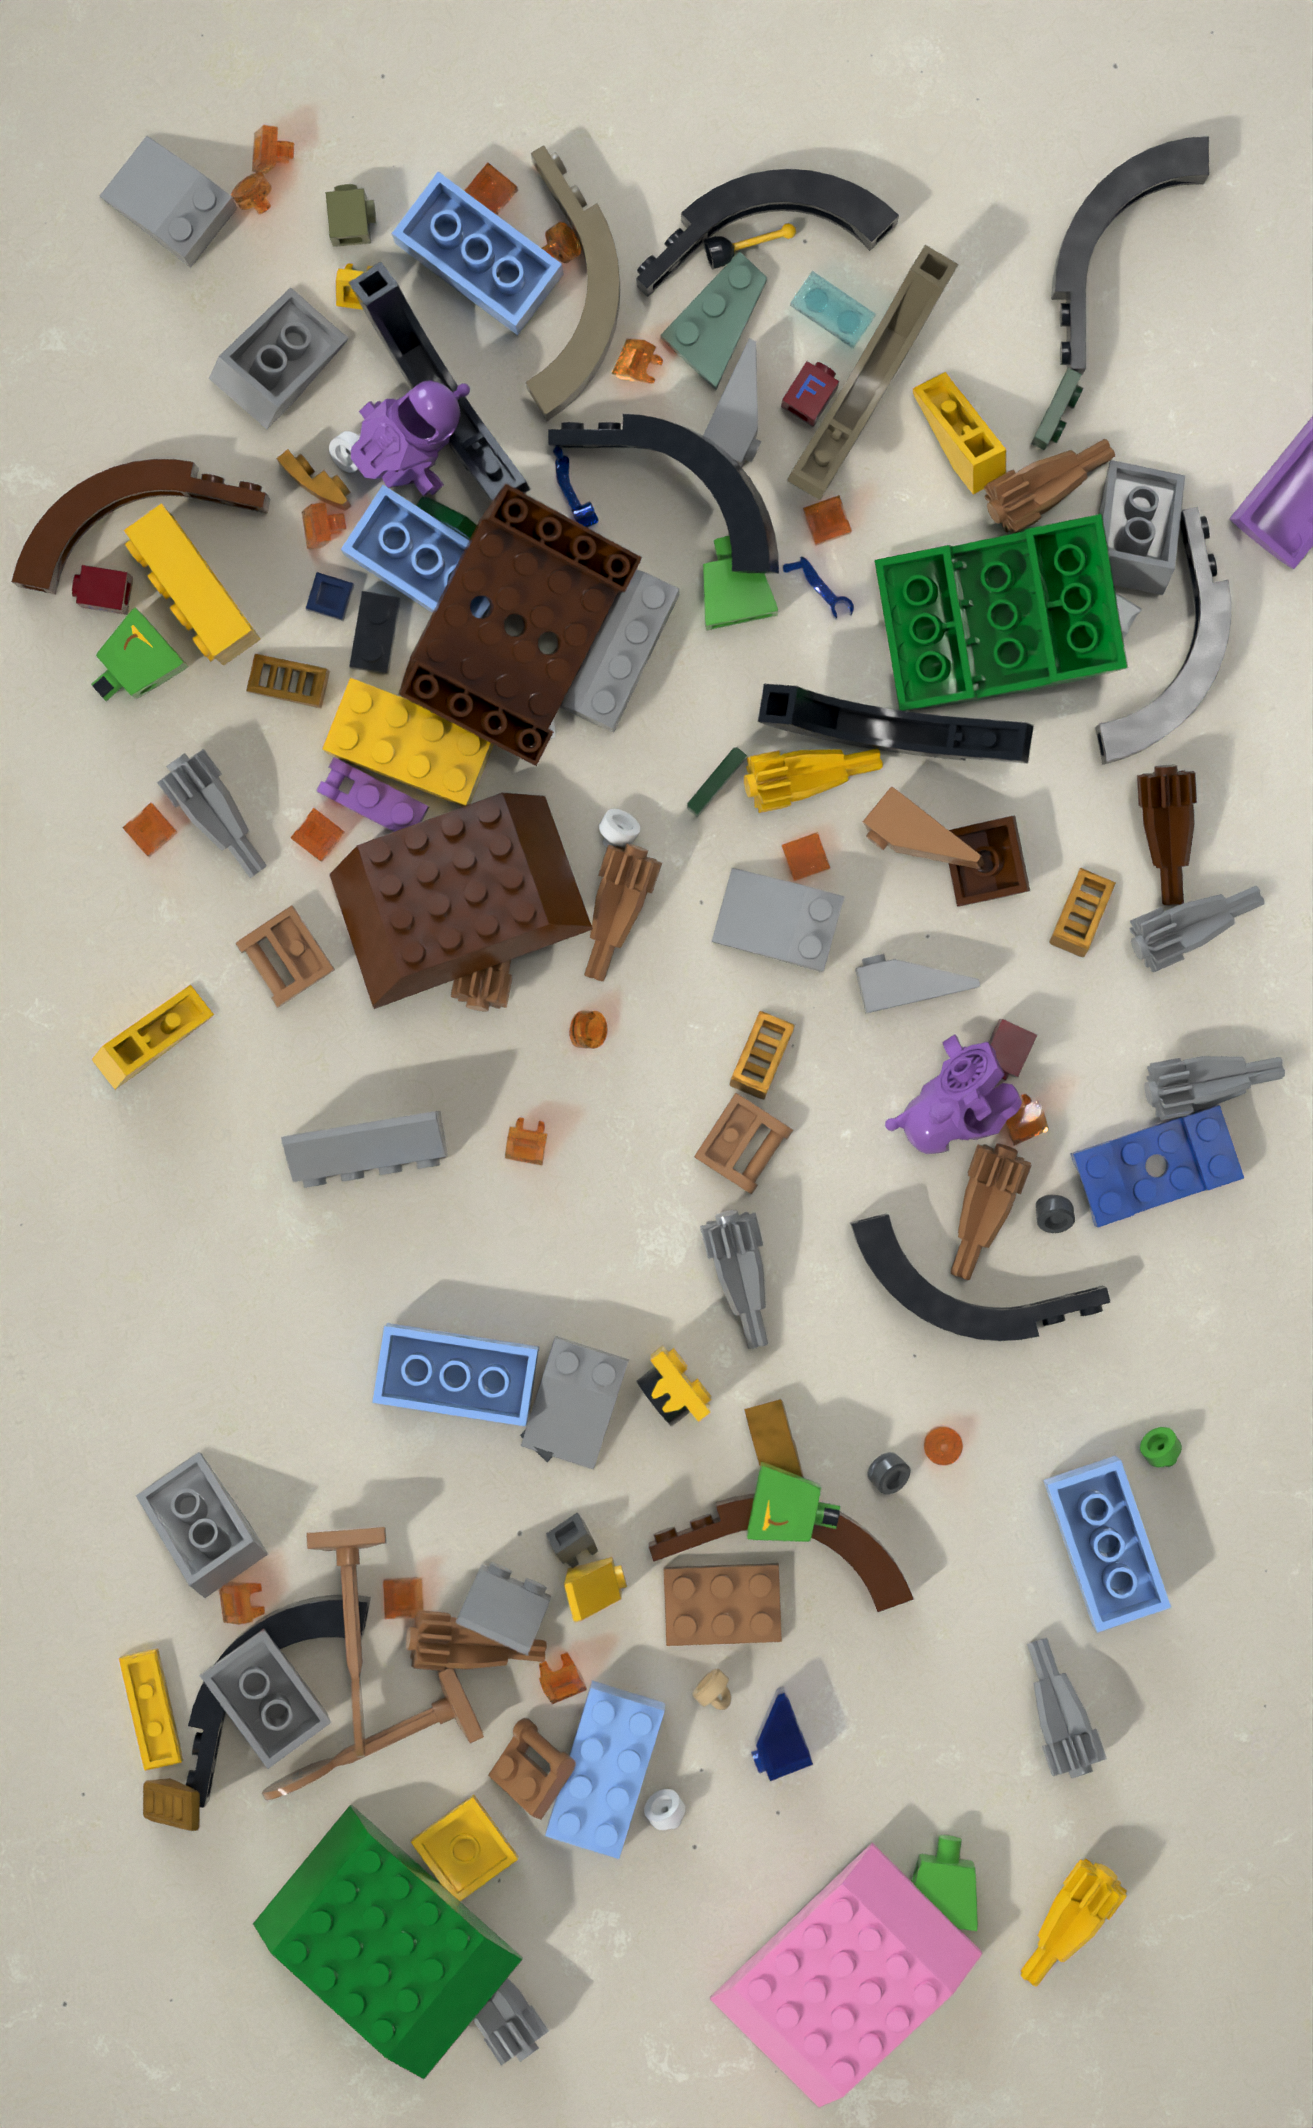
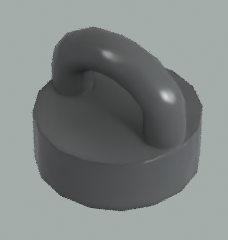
(1054, 1213)
(889, 1473)

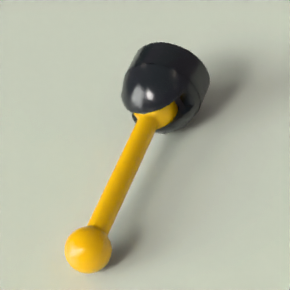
(721, 250)

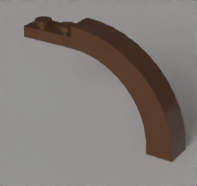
(92, 499)
(848, 1540)

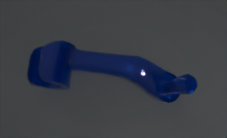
(582, 513)
(819, 585)

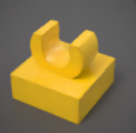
(344, 294)

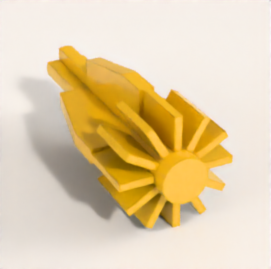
(797, 775)
(1075, 1917)

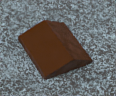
(1004, 865)

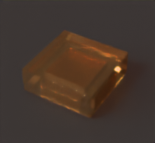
(805, 856)

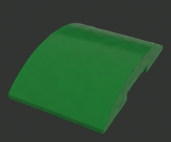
(1001, 614)

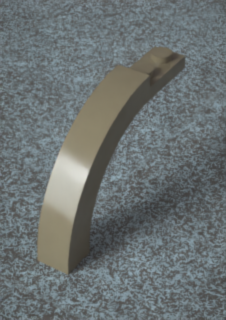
(584, 354)
(873, 372)

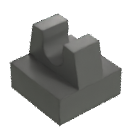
(571, 1539)

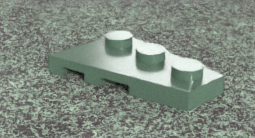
(714, 321)

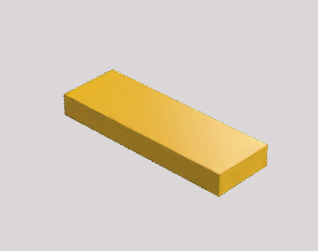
(151, 1709)

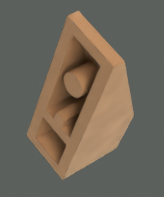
(913, 832)

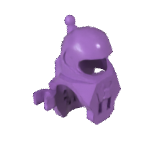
(405, 435)
(959, 1100)

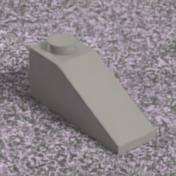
(736, 415)
(898, 983)

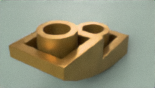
(327, 489)
(773, 1436)

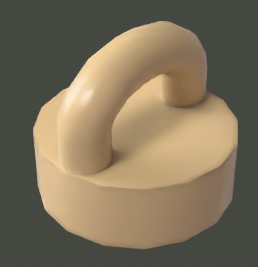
(710, 1687)

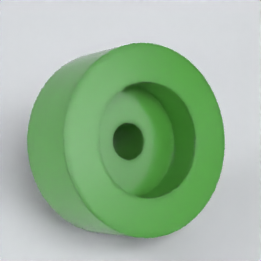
(1161, 1447)

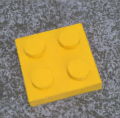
(464, 1848)

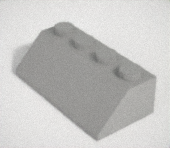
(621, 651)
(365, 1147)

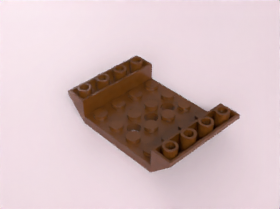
(551, 576)

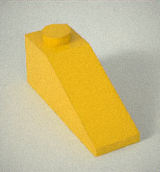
(962, 433)
(151, 1037)
(593, 1587)

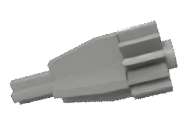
(210, 807)
(1166, 935)
(1204, 1081)
(734, 1246)
(1063, 1718)
(510, 2024)

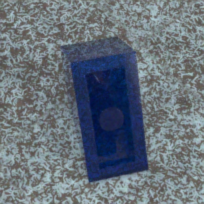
(780, 1740)

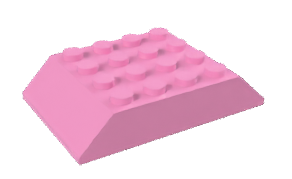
(848, 1978)

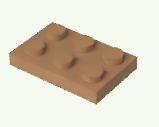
(722, 1604)

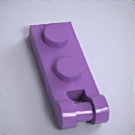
(372, 798)

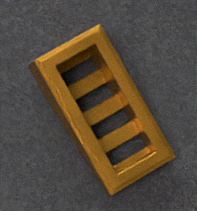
(318, 686)
(1068, 941)
(750, 1085)
(171, 1804)

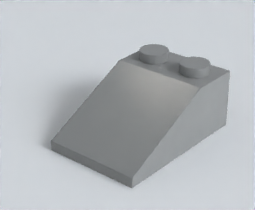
(169, 200)
(277, 357)
(1142, 524)
(778, 919)
(574, 1402)
(201, 1526)
(504, 1607)
(266, 1698)

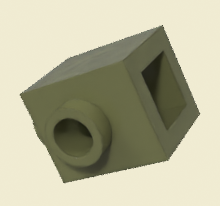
(349, 215)

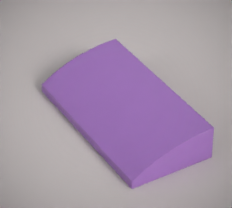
(1281, 504)

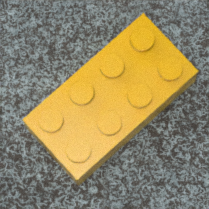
(190, 582)
(407, 743)

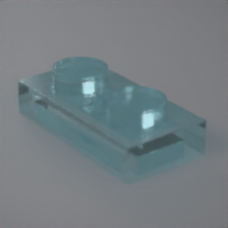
(832, 309)

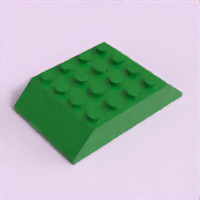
(385, 1944)

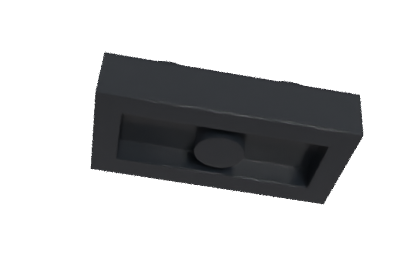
(375, 632)

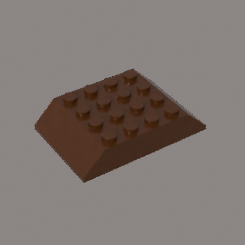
(457, 895)

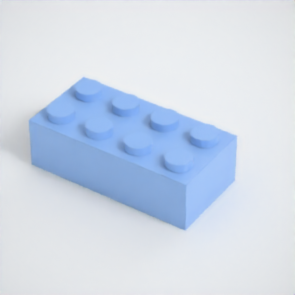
(477, 253)
(408, 550)
(455, 1374)
(1107, 1543)
(611, 1763)

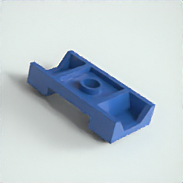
(1196, 1157)

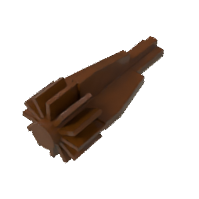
(1169, 824)

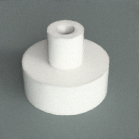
(341, 450)
(618, 828)
(664, 1809)

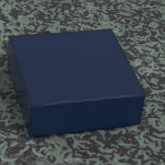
(330, 596)

